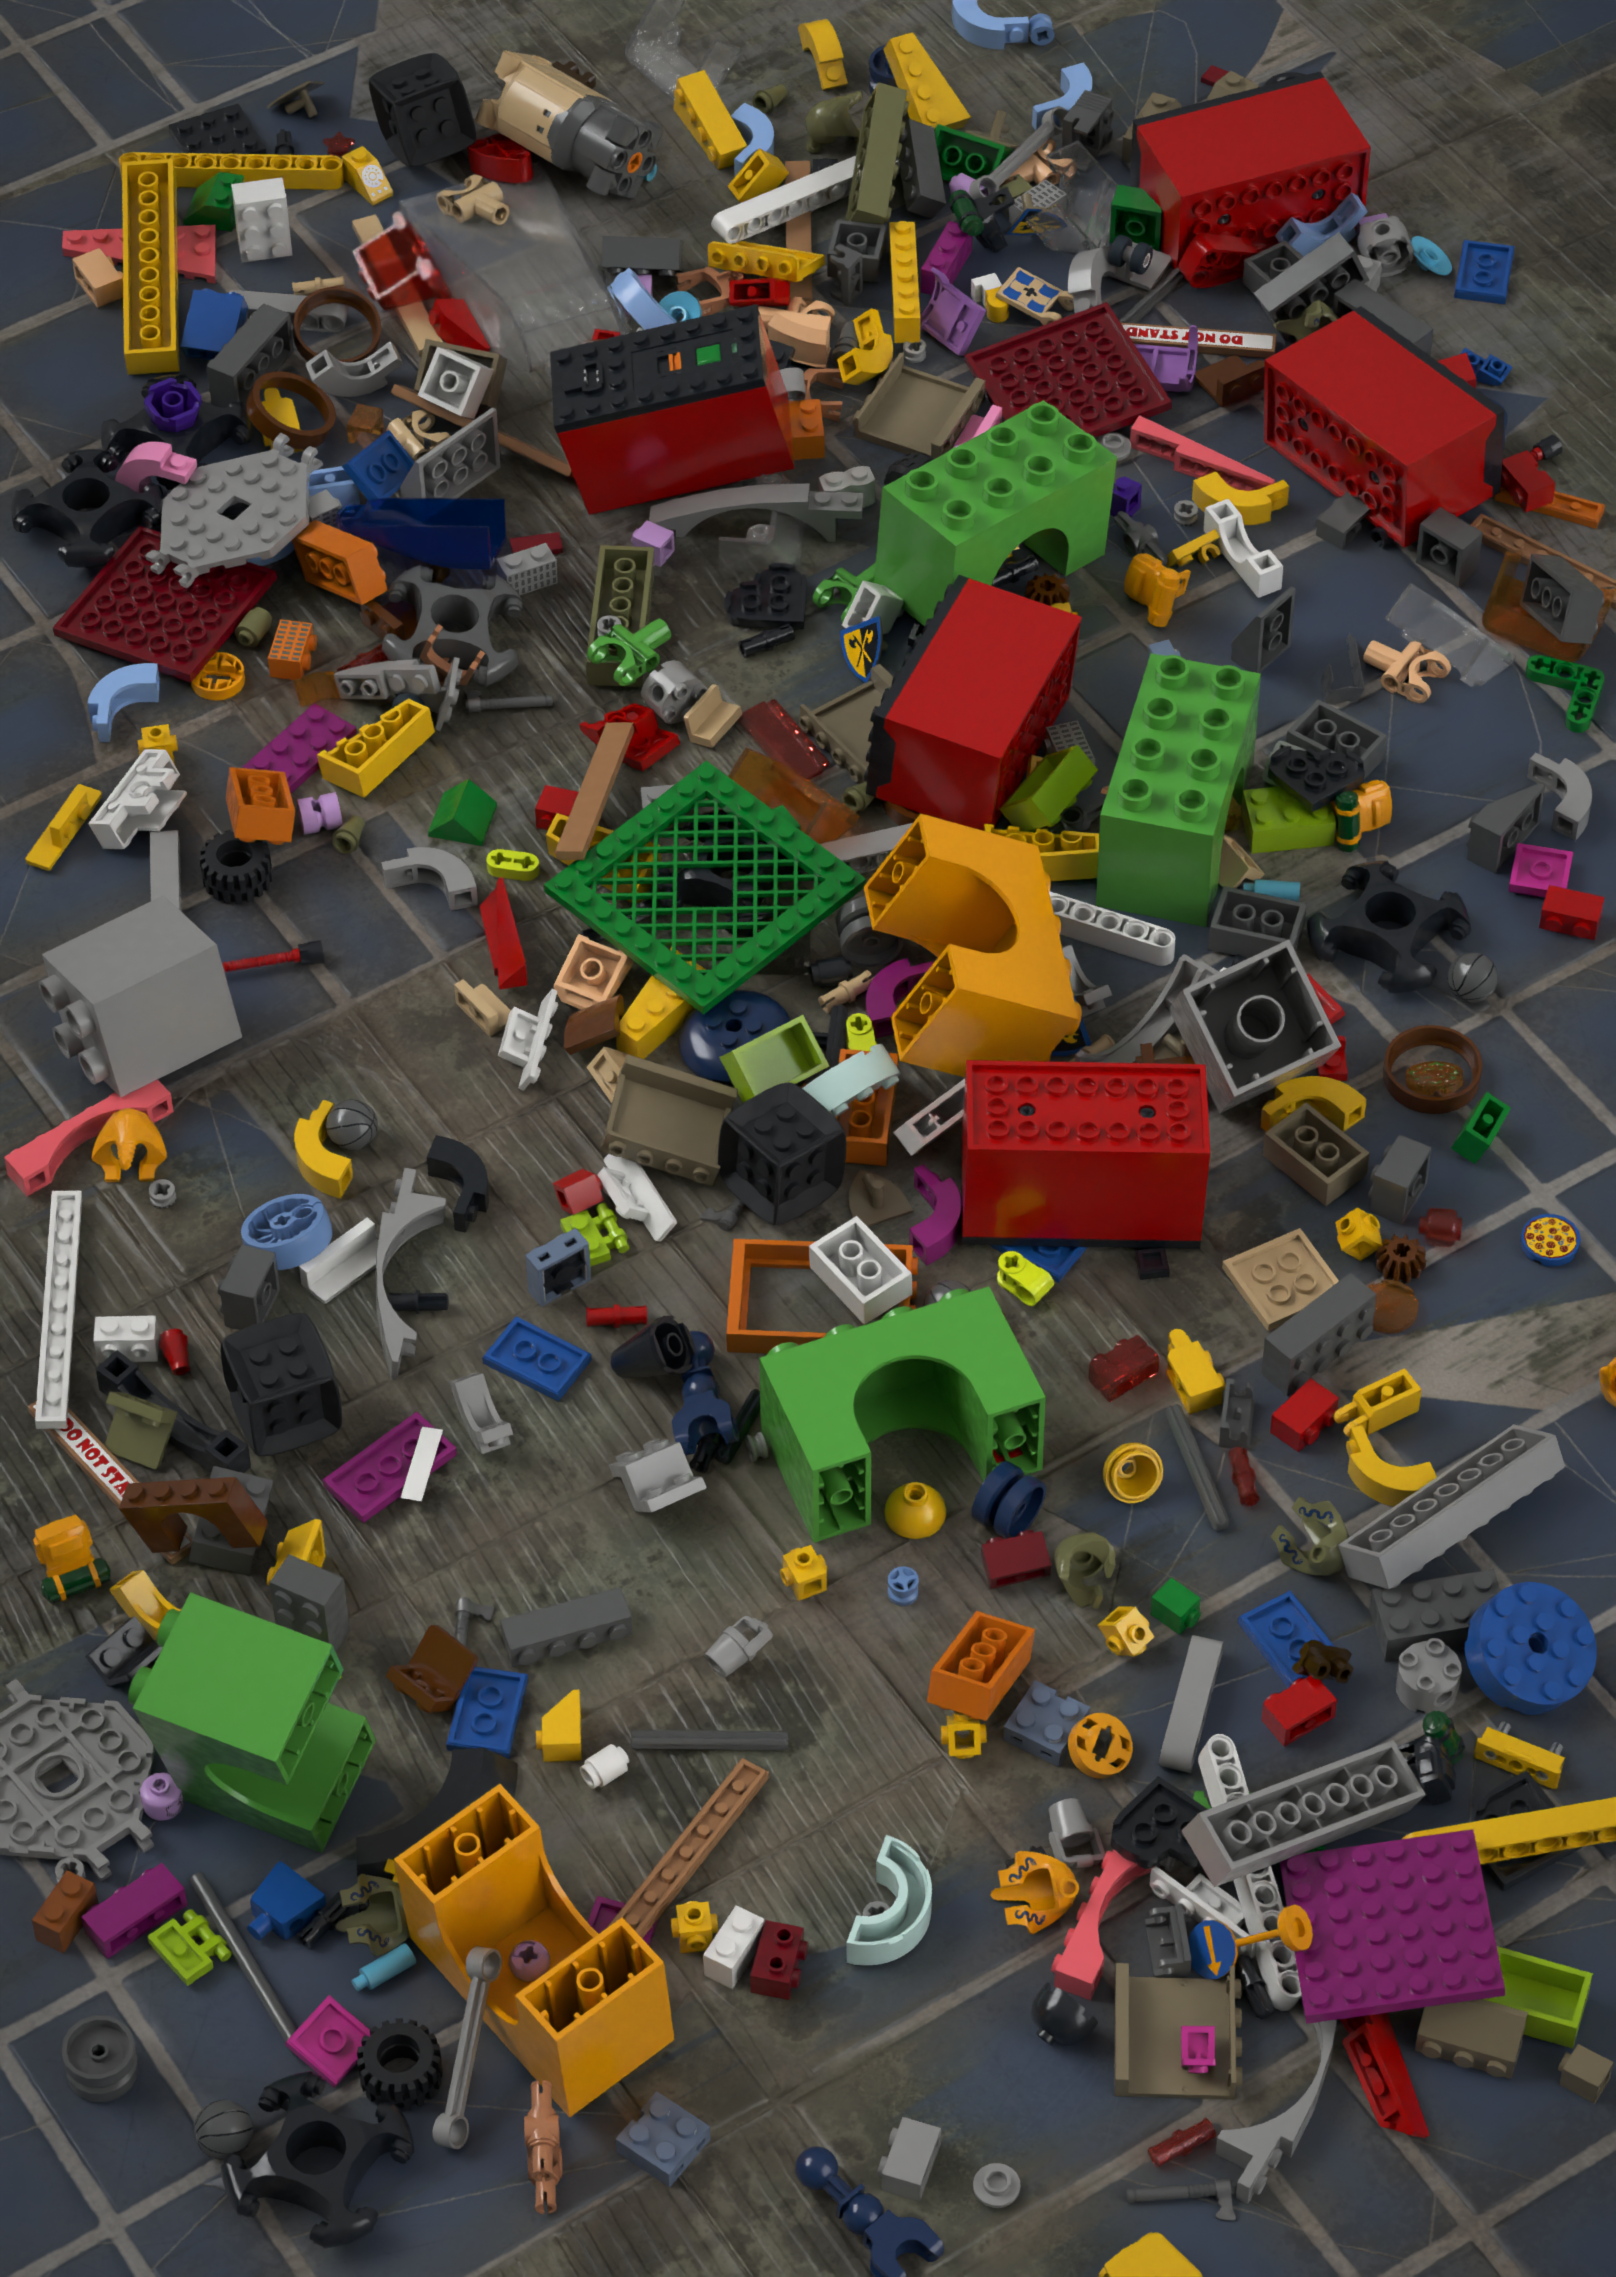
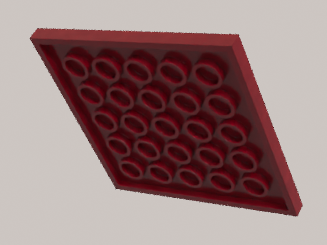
(1078, 366)
(155, 618)

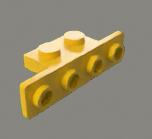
(63, 827)

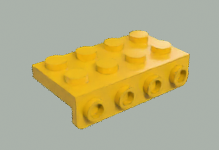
(764, 260)

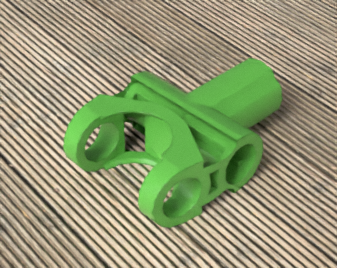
(844, 582)
(633, 650)

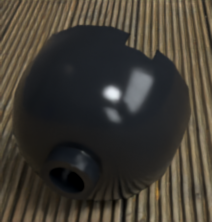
(1060, 2017)

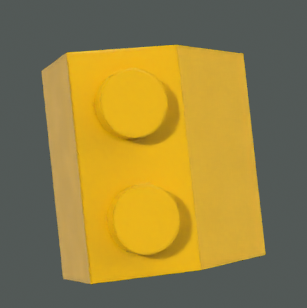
(302, 1542)

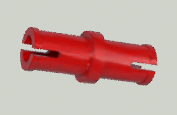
(616, 1316)

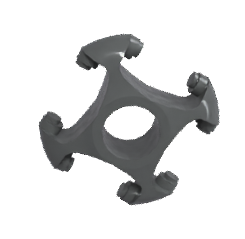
(465, 606)

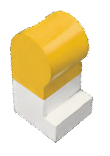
(985, 290)

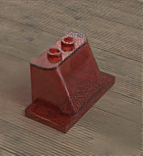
(400, 267)

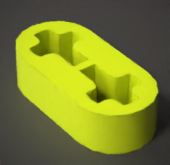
(512, 864)

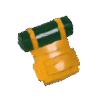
(1361, 811)
(68, 1559)

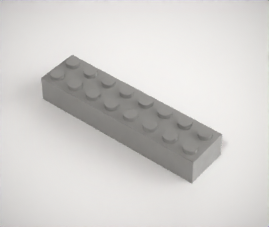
(1451, 1506)
(1303, 1813)

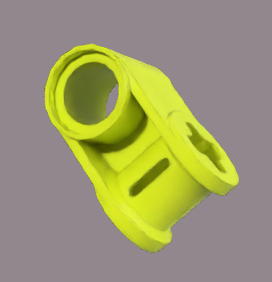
(859, 1032)
(1024, 1280)

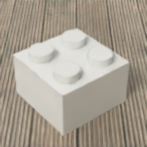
(455, 382)

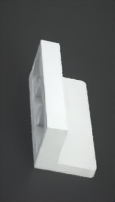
(341, 1262)

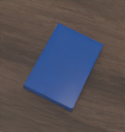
(1484, 272)
(380, 467)
(1053, 1259)
(537, 1358)
(1280, 1632)
(488, 1711)

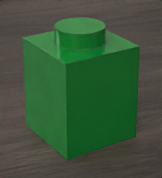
(1175, 1606)

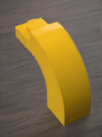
(827, 52)
(874, 352)
(1253, 505)
(1328, 1096)
(318, 1166)
(1379, 1479)
(142, 1599)

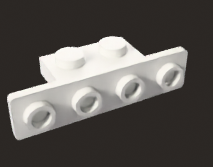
(525, 1038)
(636, 1195)
(1203, 1903)

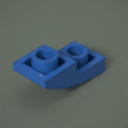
(1489, 370)

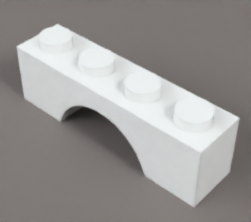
(1258, 569)

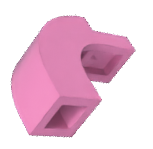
(154, 460)

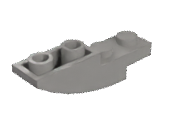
(387, 678)

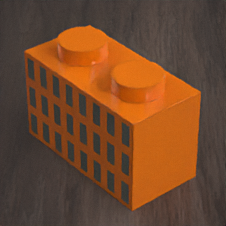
(291, 650)

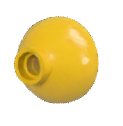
(1141, 1476)
(915, 1517)

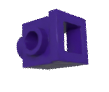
(1126, 496)

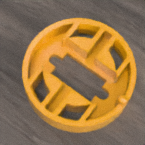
(220, 665)
(1086, 1738)

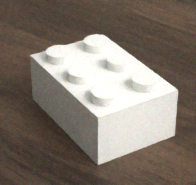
(262, 219)
(860, 1270)

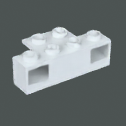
(139, 801)

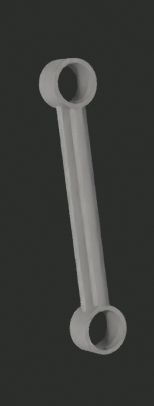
(1020, 155)
(451, 2127)

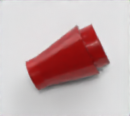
(175, 1349)

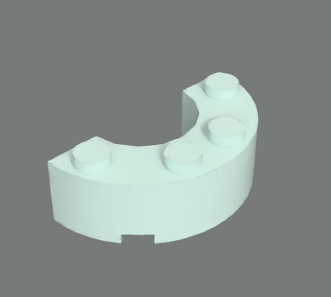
(854, 1079)
(903, 1925)

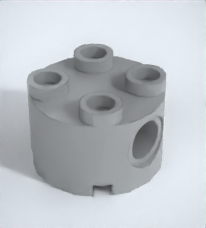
(1386, 242)
(672, 691)
(1428, 1676)

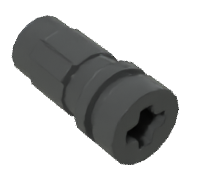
(847, 341)

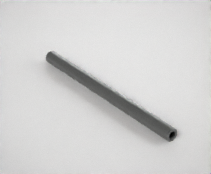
(243, 1956)

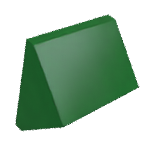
(463, 814)

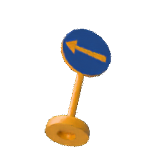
(1216, 1948)

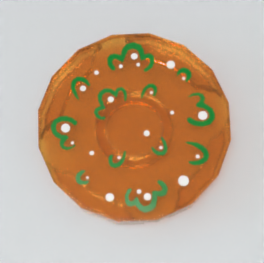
(1434, 1076)

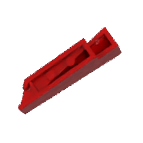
(503, 939)
(1383, 2073)

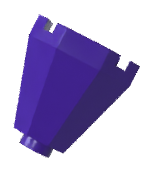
(172, 405)

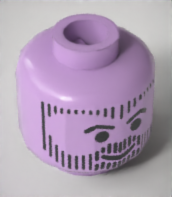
(161, 1797)

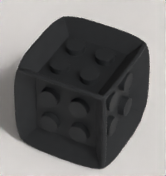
(422, 109)
(781, 1153)
(281, 1384)

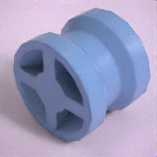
(1041, 29)
(908, 1580)

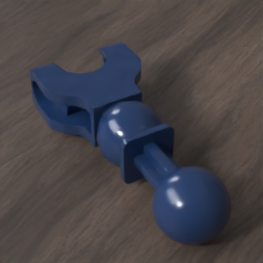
(702, 1409)
(864, 2216)

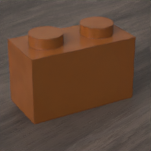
(61, 1913)

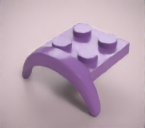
(951, 315)
(1173, 365)

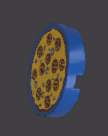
(1550, 1239)

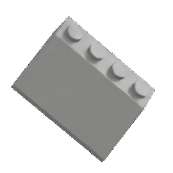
(456, 462)

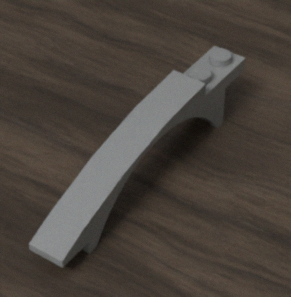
(797, 500)
(1158, 1020)
(405, 1219)
(1262, 2145)

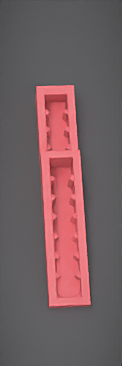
(1193, 457)

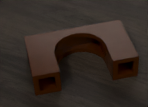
(155, 1506)

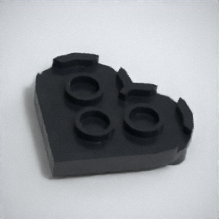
(770, 600)
(1315, 776)
(1153, 1826)

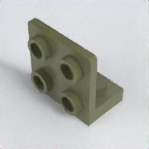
(139, 1429)

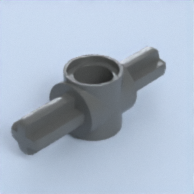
(1139, 537)
(1077, 818)

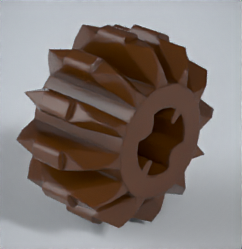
(1048, 589)
(1401, 1259)

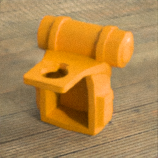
(1155, 586)

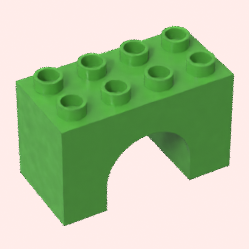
(970, 508)
(1174, 788)
(923, 1368)
(249, 1721)

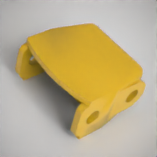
(1150, 2258)

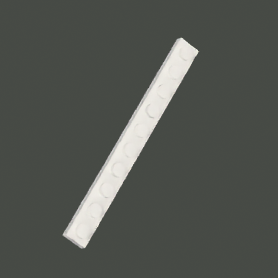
(58, 1310)

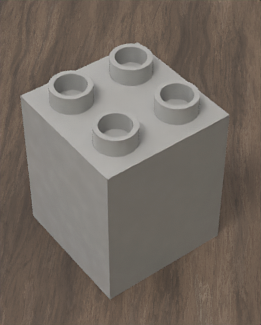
(139, 997)
(1254, 1026)

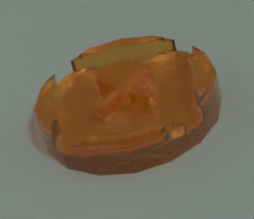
(1394, 1306)

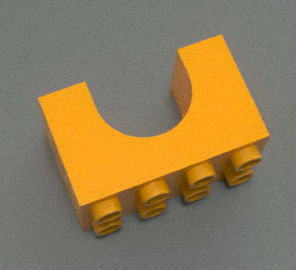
(997, 945)
(491, 1887)

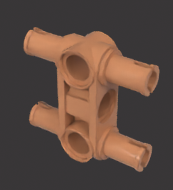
(543, 2146)

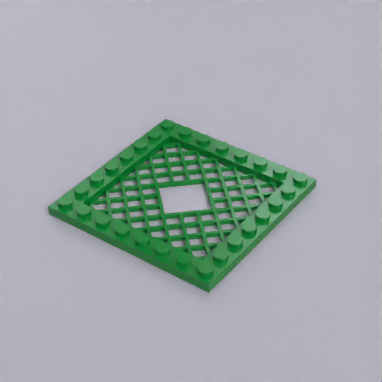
(705, 987)

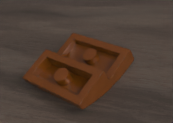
(593, 1025)

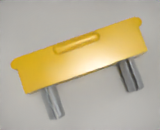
(1518, 1756)

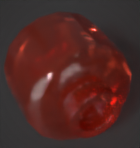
(1440, 1227)

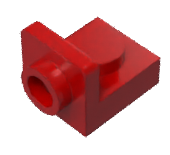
(1336, 1066)

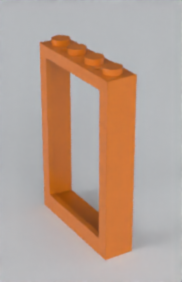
(779, 1254)

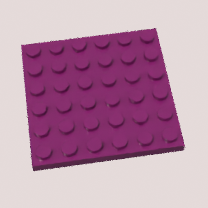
(1393, 1926)

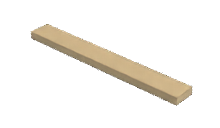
(413, 316)

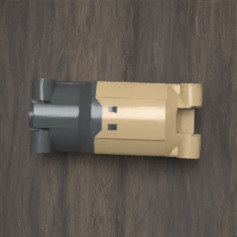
(571, 125)

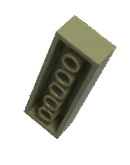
(877, 155)
(621, 591)

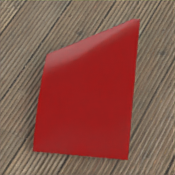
(648, 740)

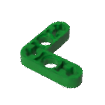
(1577, 682)

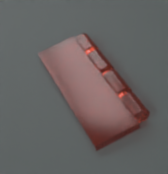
(783, 738)

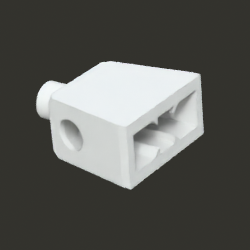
(874, 601)

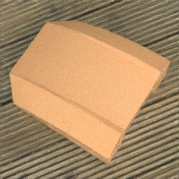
(804, 332)
(591, 973)

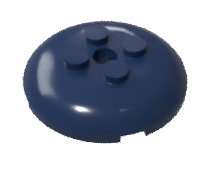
(725, 1027)

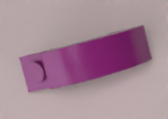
(887, 989)
(941, 1229)

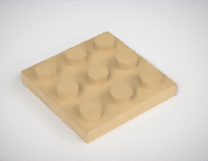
(1280, 1277)

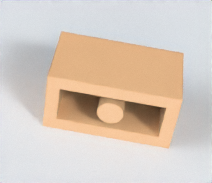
(98, 277)

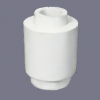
(604, 1766)

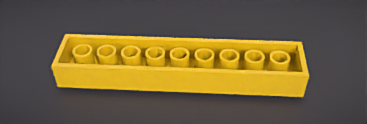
(150, 267)

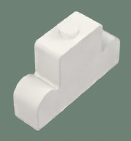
(933, 1120)

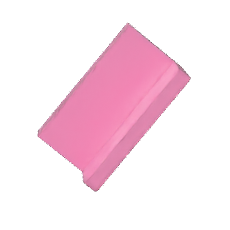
(979, 425)

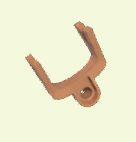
(719, 280)
(825, 376)
(441, 665)

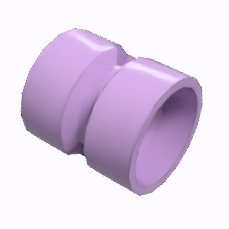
(319, 813)

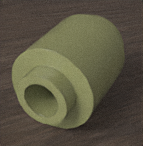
(253, 627)

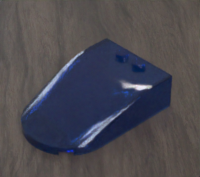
(431, 530)

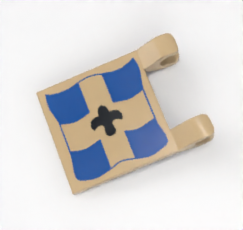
(1034, 296)

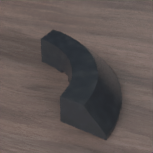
(469, 1777)

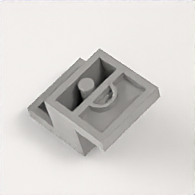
(656, 1475)

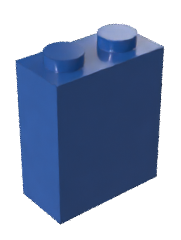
(212, 322)

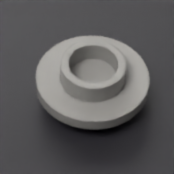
(1116, 443)
(996, 2185)

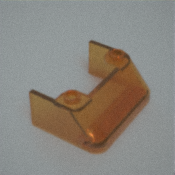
(1509, 620)
(777, 784)

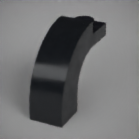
(462, 1166)

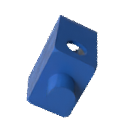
(283, 1903)

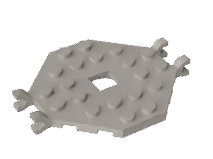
(202, 538)
(103, 1752)

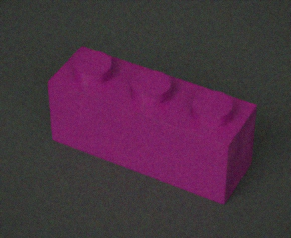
(947, 256)
(134, 1910)

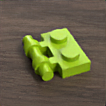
(590, 1228)
(182, 1953)

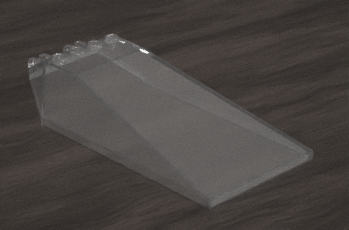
(526, 280)

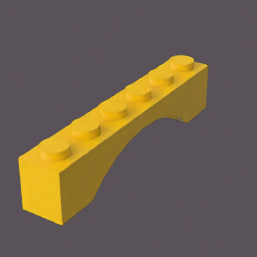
(904, 282)

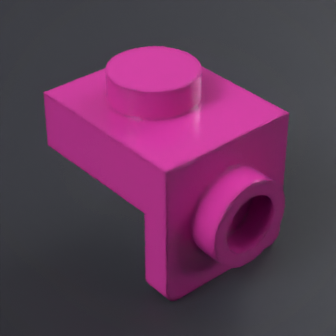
(1198, 2048)

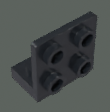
(124, 1653)

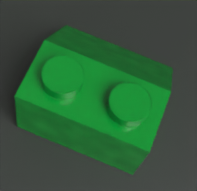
(214, 203)
(1135, 216)

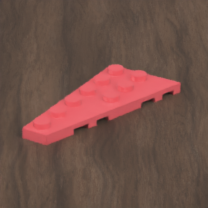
(195, 248)

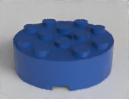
(1501, 1653)

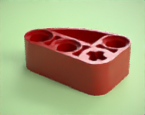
(500, 159)
(1215, 259)

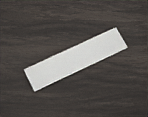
(421, 1463)

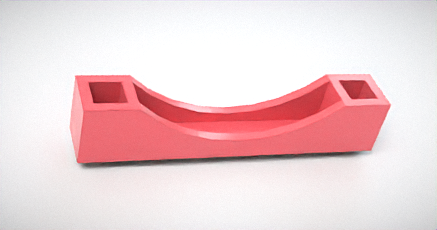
(37, 1161)
(1083, 1960)

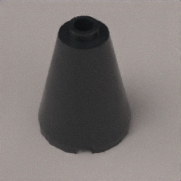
(657, 1350)

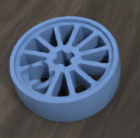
(291, 1227)

